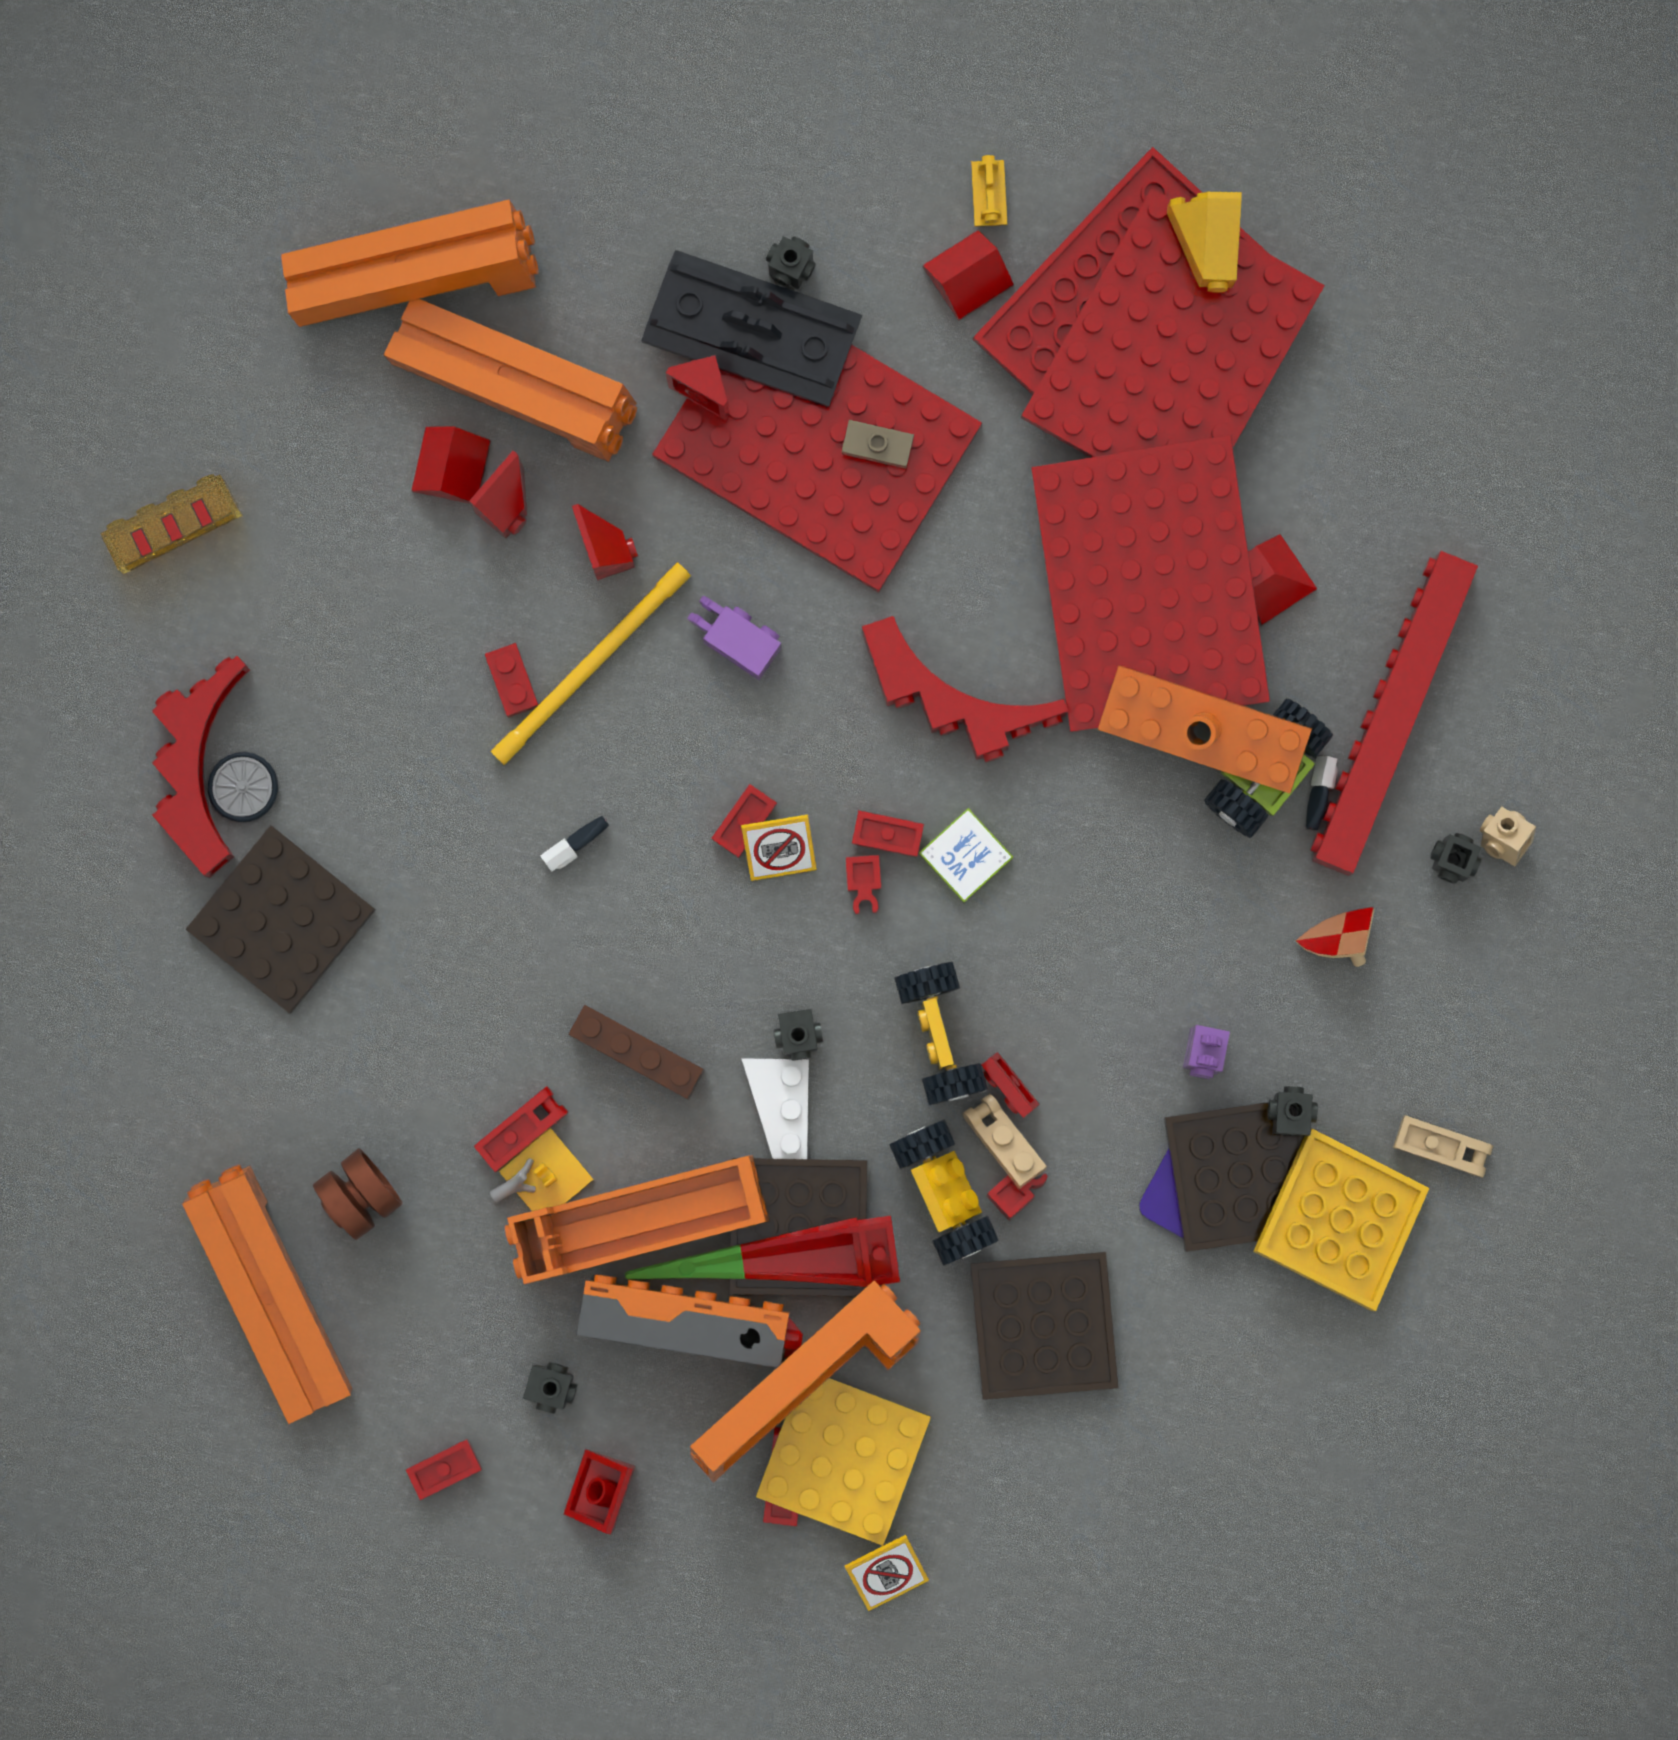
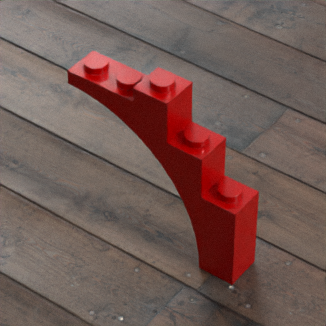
(986, 723)
(182, 765)

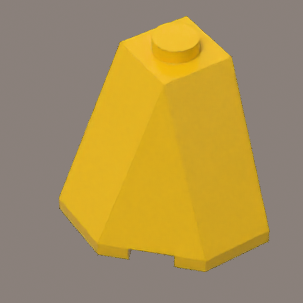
(1209, 236)

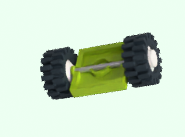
(1247, 805)

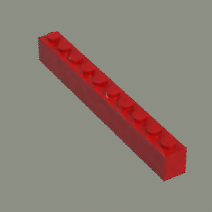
(1394, 714)

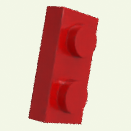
(511, 680)
(750, 808)
(887, 834)
(1017, 1095)
(443, 1469)

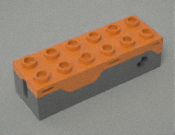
(686, 1322)

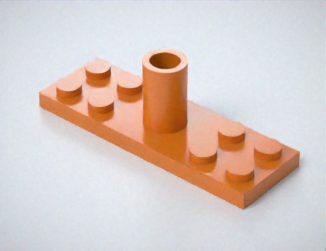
(1240, 740)

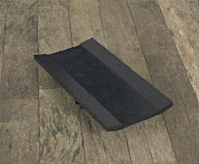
(752, 328)

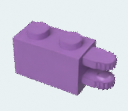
(738, 638)
(1205, 1051)

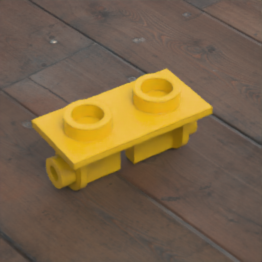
(989, 192)

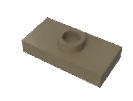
(877, 444)

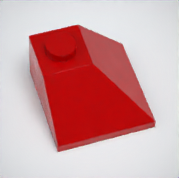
(503, 498)
(605, 544)
(1277, 578)

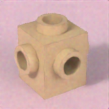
(1507, 835)

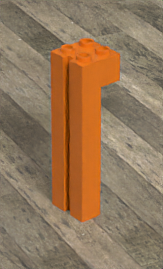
(411, 263)
(513, 377)
(636, 1220)
(266, 1292)
(867, 1321)

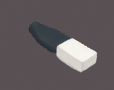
(1322, 781)
(564, 851)

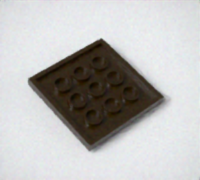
(280, 919)
(1227, 1173)
(801, 1197)
(1044, 1325)

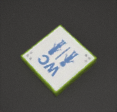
(965, 855)

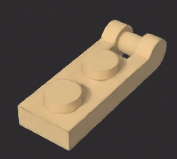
(1005, 1142)
(1441, 1146)

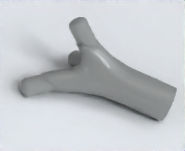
(514, 1185)

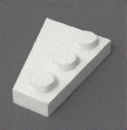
(782, 1103)

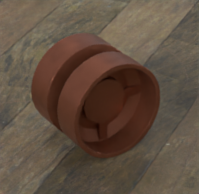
(349, 1200)

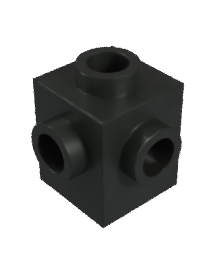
(792, 273)
(1467, 854)
(792, 1022)
(1283, 1121)
(537, 1387)

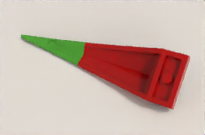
(833, 1253)

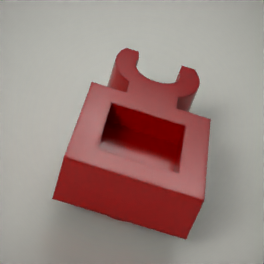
(863, 877)
(1012, 1200)

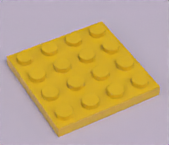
(1341, 1220)
(844, 1459)

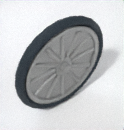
(242, 787)

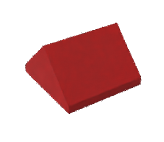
(969, 274)
(700, 383)
(451, 463)
(599, 1491)

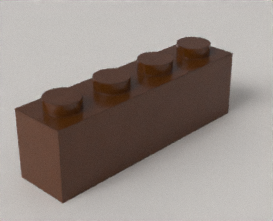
(636, 1052)

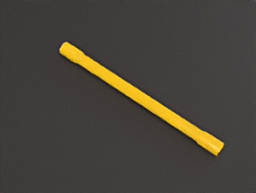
(664, 589)

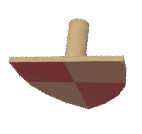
(1340, 936)

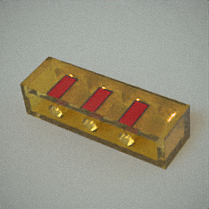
(170, 523)

